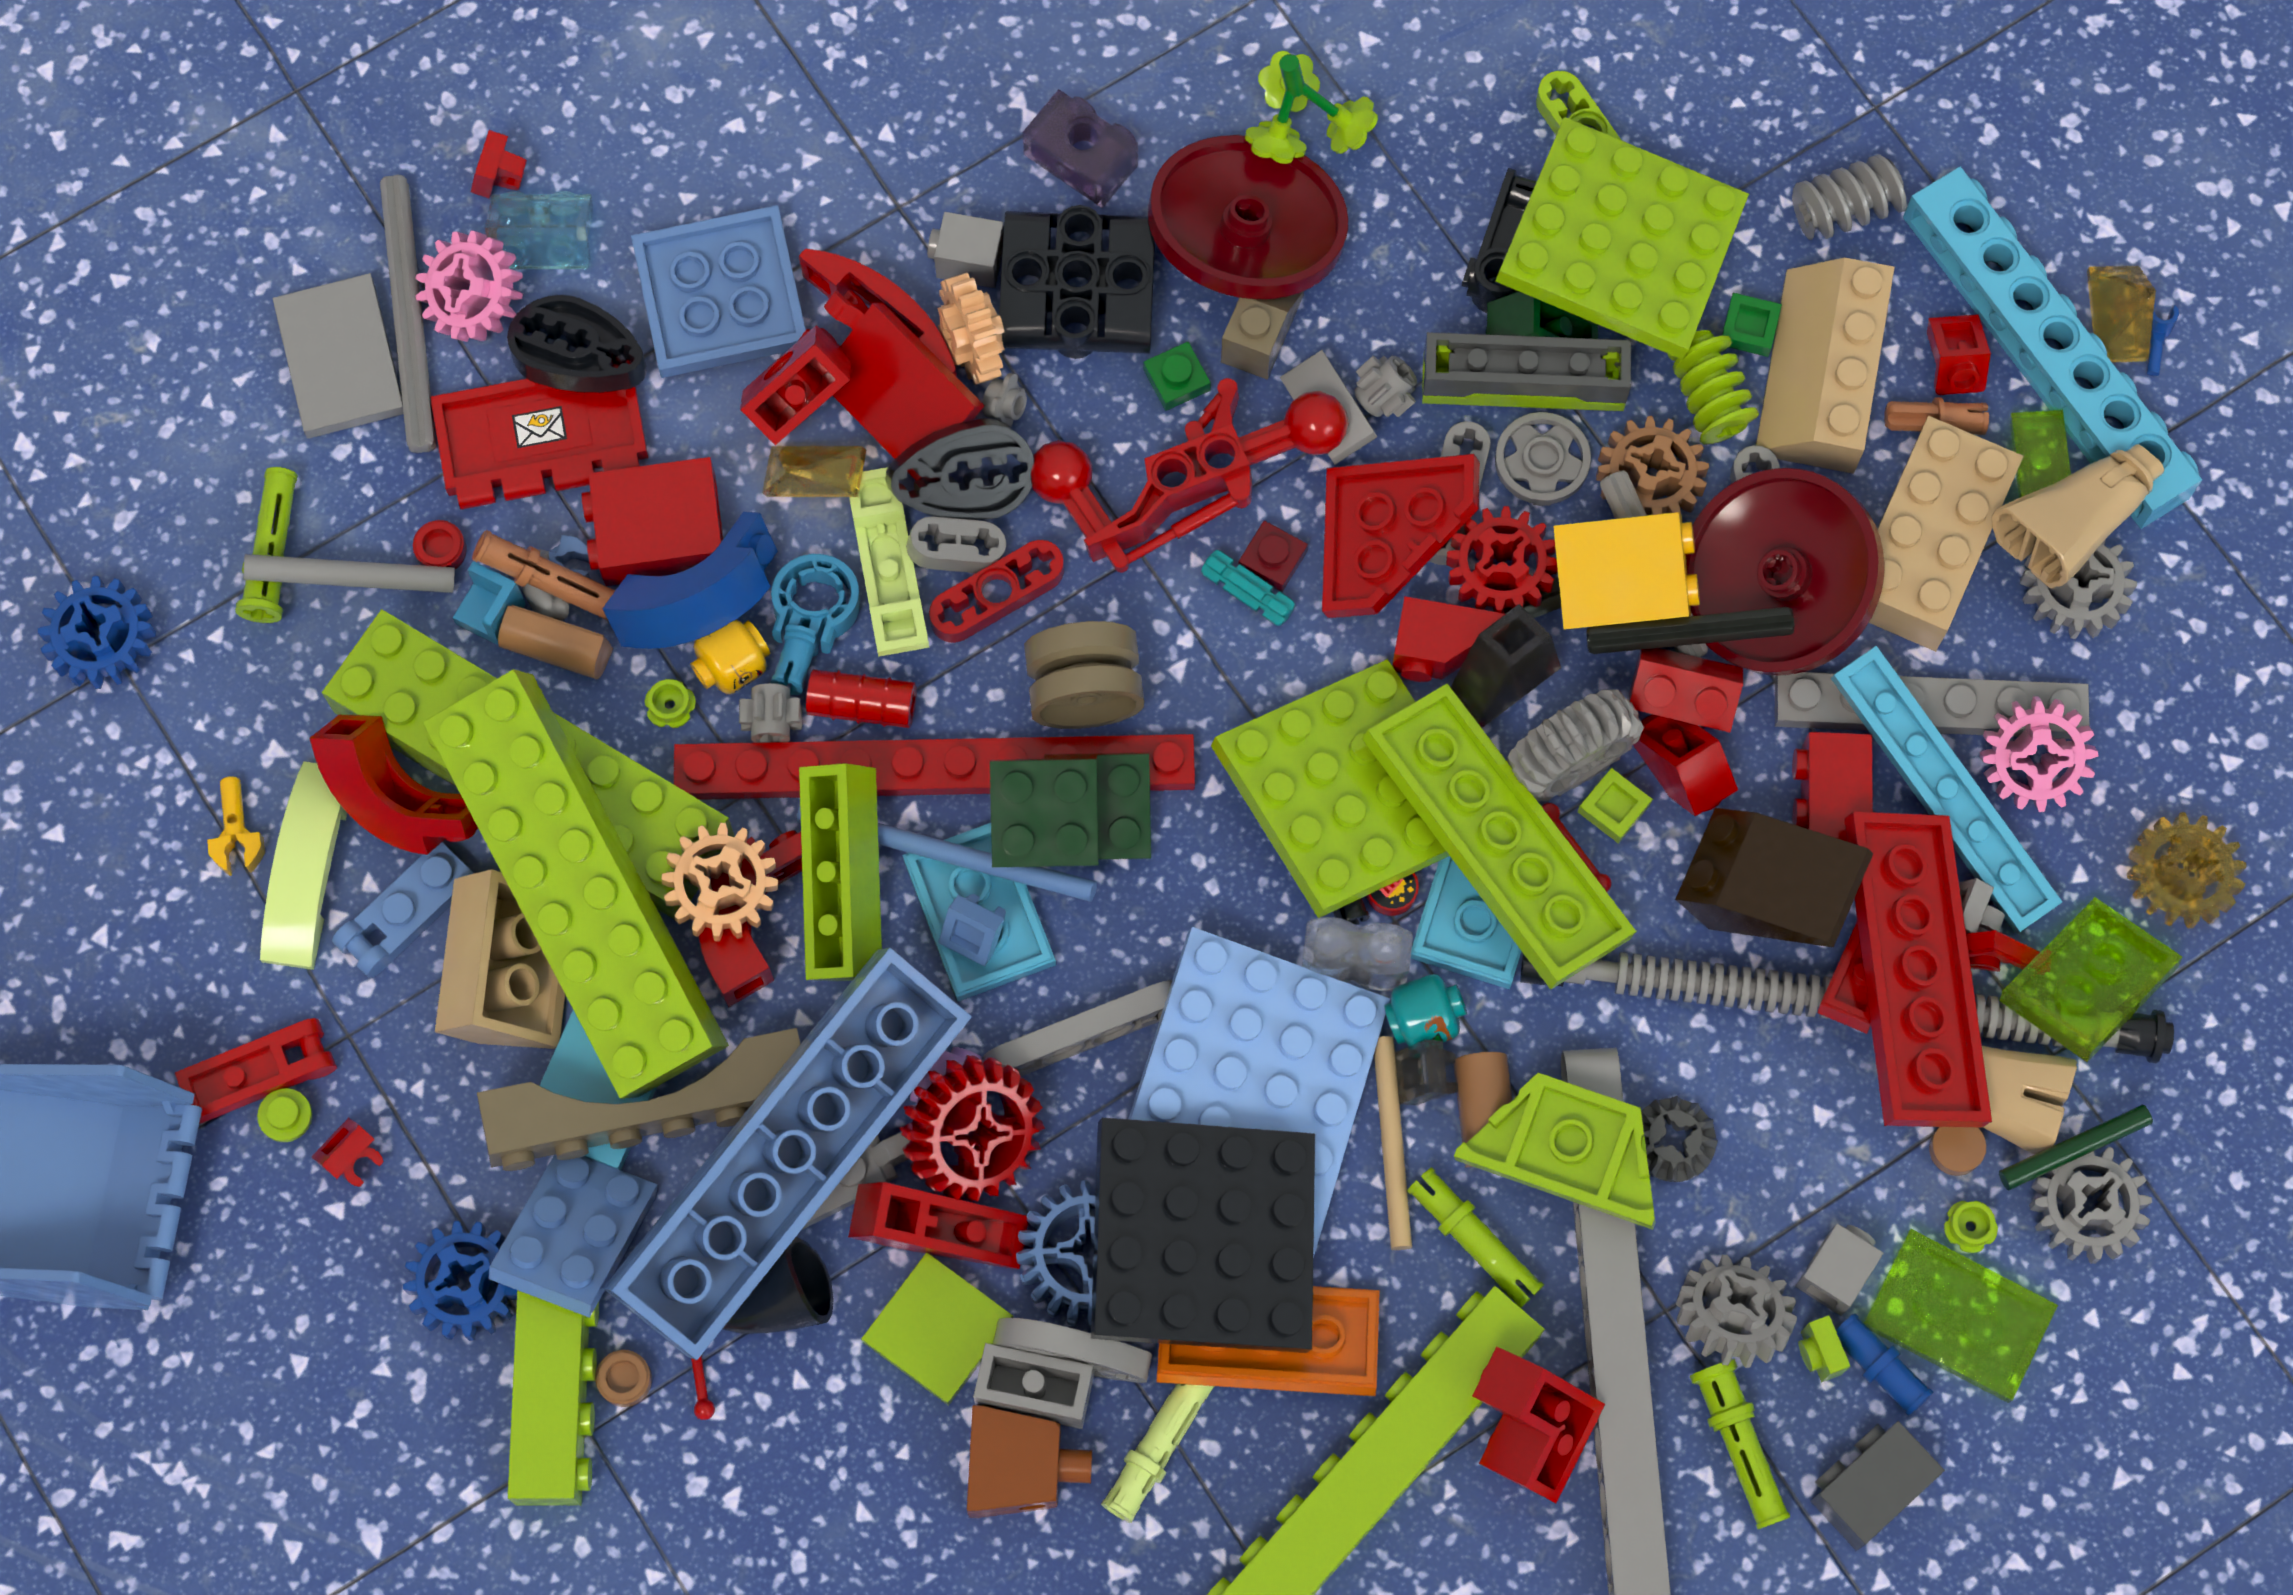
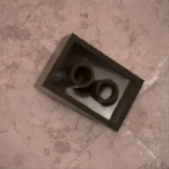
(1772, 879)

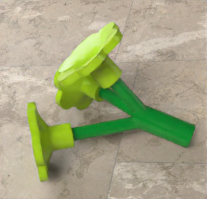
(1288, 87)

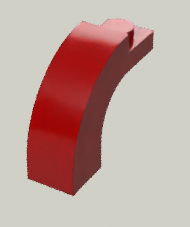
(379, 794)
(737, 963)

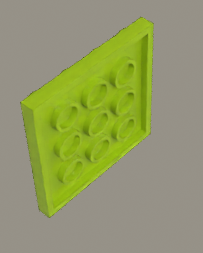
(1623, 238)
(1326, 794)

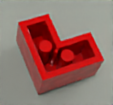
(1540, 1426)

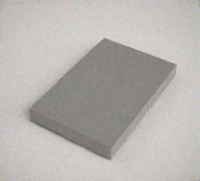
(338, 355)

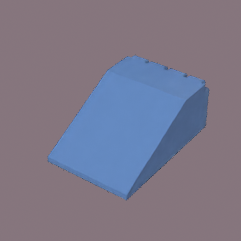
(90, 1182)

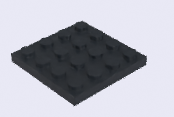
(1203, 1236)

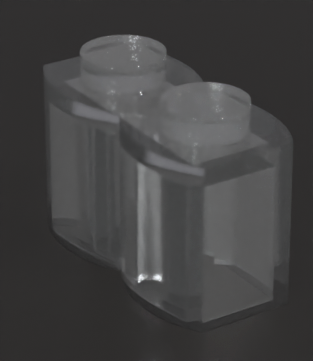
(1369, 955)

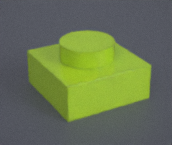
(1615, 805)
(1823, 1350)

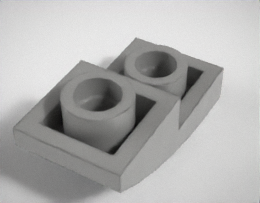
(1319, 375)

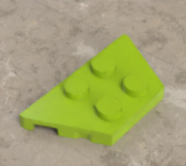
(1569, 1147)

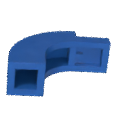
(697, 601)

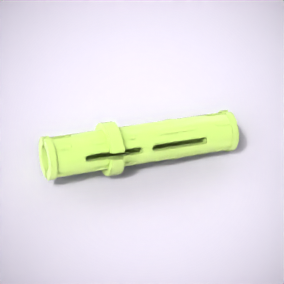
(1152, 1454)

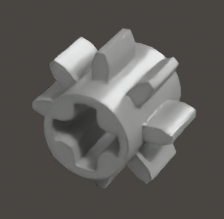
(1385, 386)
(770, 713)

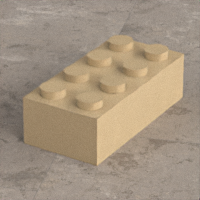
(1938, 528)

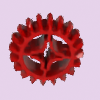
(953, 1109)

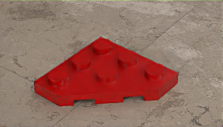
(1388, 525)

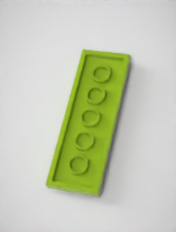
(1499, 836)

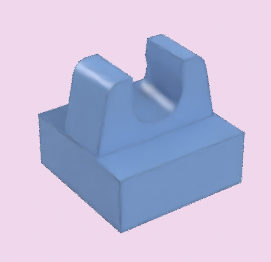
(972, 929)

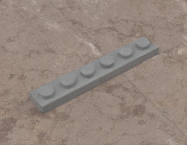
(1950, 703)

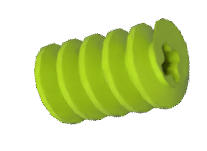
(1712, 388)

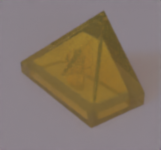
(2122, 311)
(814, 471)

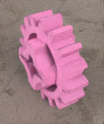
(467, 261)
(2039, 775)

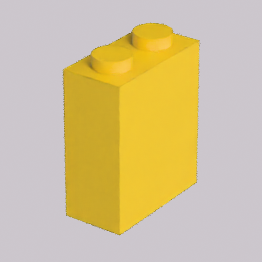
(1625, 570)

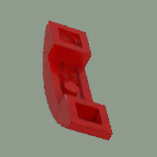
(837, 273)

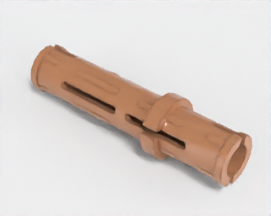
(530, 568)

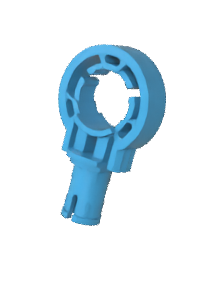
(804, 628)

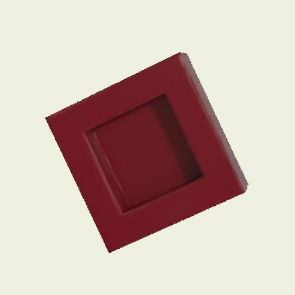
(1273, 555)

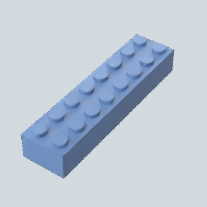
(787, 1153)

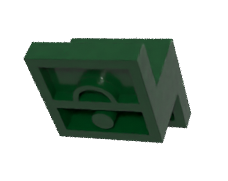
(1070, 809)

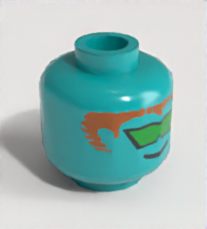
(1425, 1010)

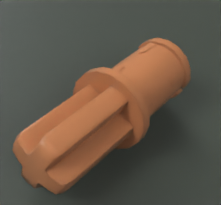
(1912, 415)

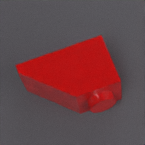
(1436, 637)
(1686, 763)

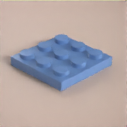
(719, 291)

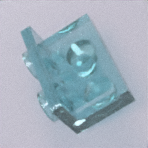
(542, 228)

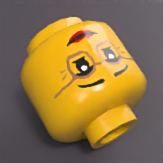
(730, 657)

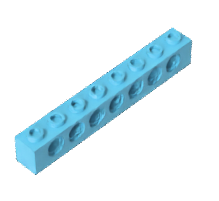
(2022, 335)

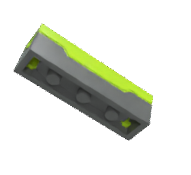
(1526, 371)

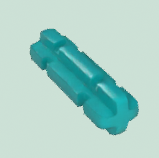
(1248, 588)

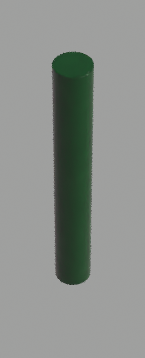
(2075, 1147)

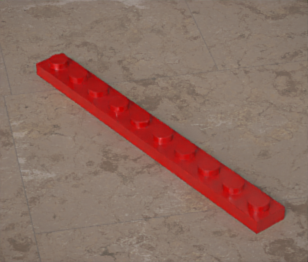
(908, 765)

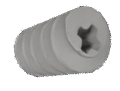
(1847, 194)

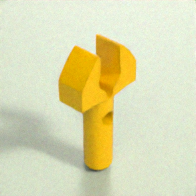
(235, 830)

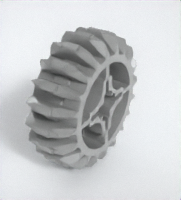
(1575, 744)

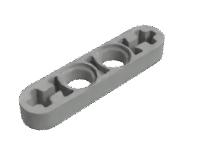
(1084, 1030)

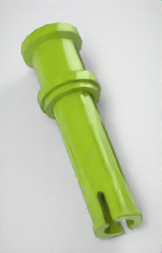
(278, 490)
(1732, 1418)

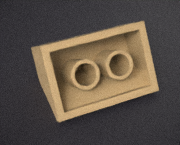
(494, 971)

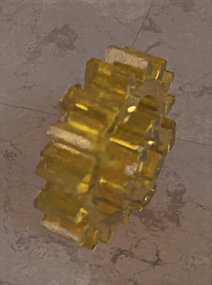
(2172, 887)

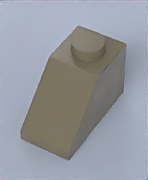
(1258, 333)

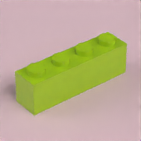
(839, 869)
(550, 1404)

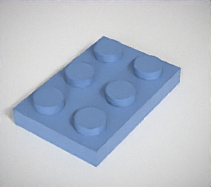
(573, 1233)

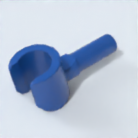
(2160, 330)

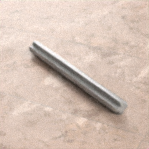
(407, 314)

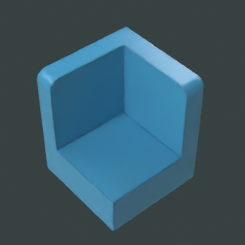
(487, 602)

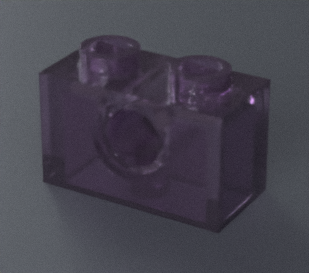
(1093, 171)

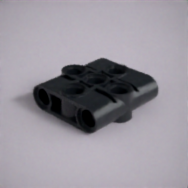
(1029, 253)

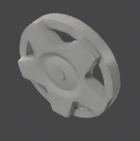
(1542, 458)

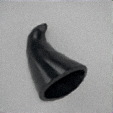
(789, 1296)

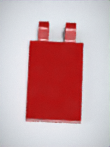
(895, 380)

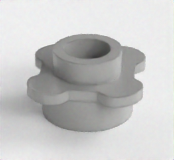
(1004, 399)

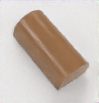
(554, 642)
(1482, 1089)

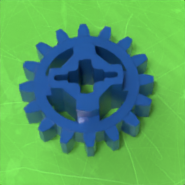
(73, 632)
(444, 1289)

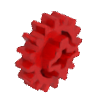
(1502, 540)

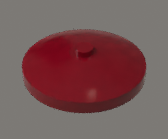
(1246, 219)
(1794, 545)

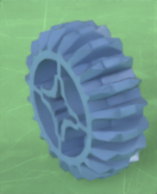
(1061, 1254)

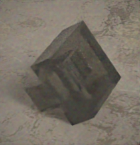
(1423, 1072)

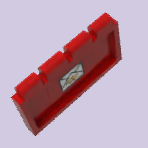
(530, 432)

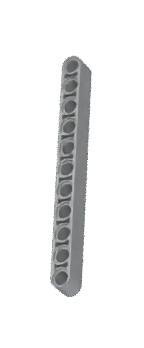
(1619, 1372)

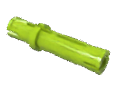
(1475, 1237)

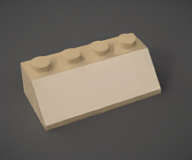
(1825, 363)

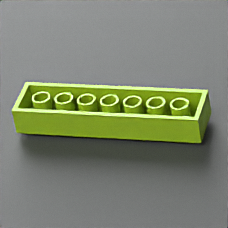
(413, 677)
(575, 884)

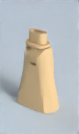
(2076, 514)
(2027, 1095)

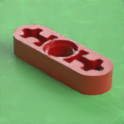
(1035, 583)

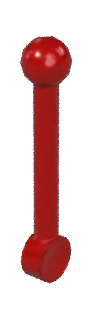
(1554, 813)
(704, 1408)

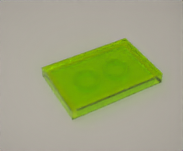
(2090, 979)
(1960, 1315)

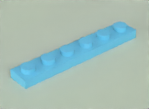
(1946, 788)

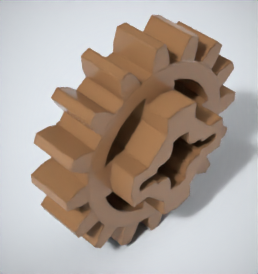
(1674, 479)

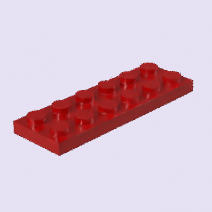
(1918, 973)

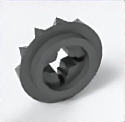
(1698, 1147)

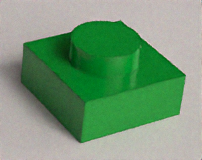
(1751, 324)
(1176, 376)

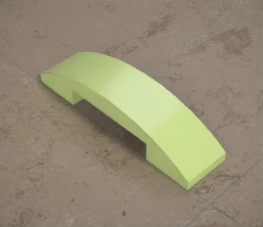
(887, 567)
(300, 872)

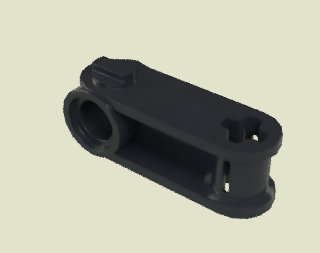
(1501, 229)

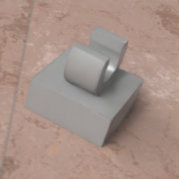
(1976, 911)

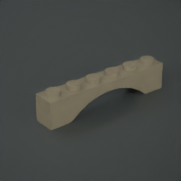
(535, 1123)

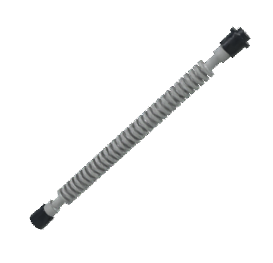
(2140, 1036)

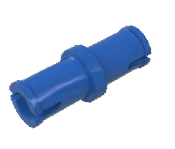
(1882, 1364)

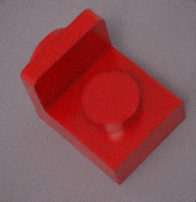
(1959, 354)

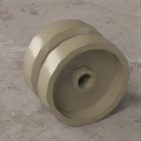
(1084, 675)

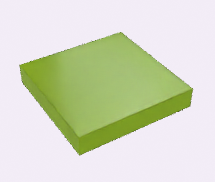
(935, 1328)

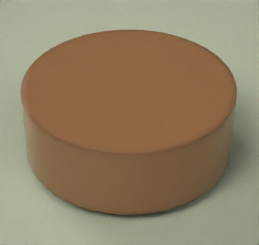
(1957, 1149)
(623, 1378)

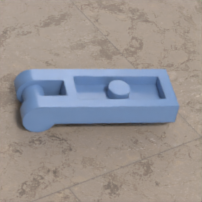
(402, 910)

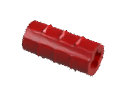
(861, 698)

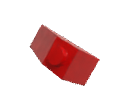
(936, 1225)

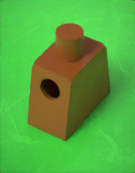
(1018, 1463)

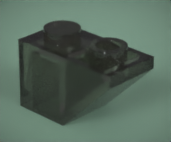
(1505, 665)

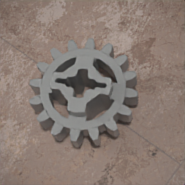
(2069, 604)
(2107, 1214)
(1736, 1311)

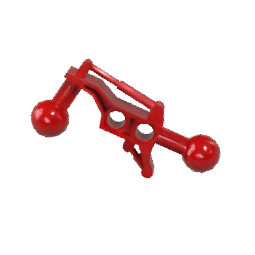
(1064, 472)

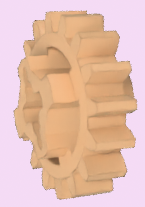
(971, 328)
(710, 902)

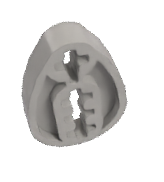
(1109, 1357)

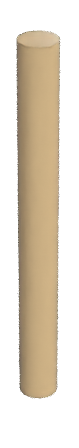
(1392, 1144)

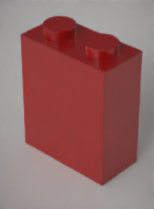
(652, 518)

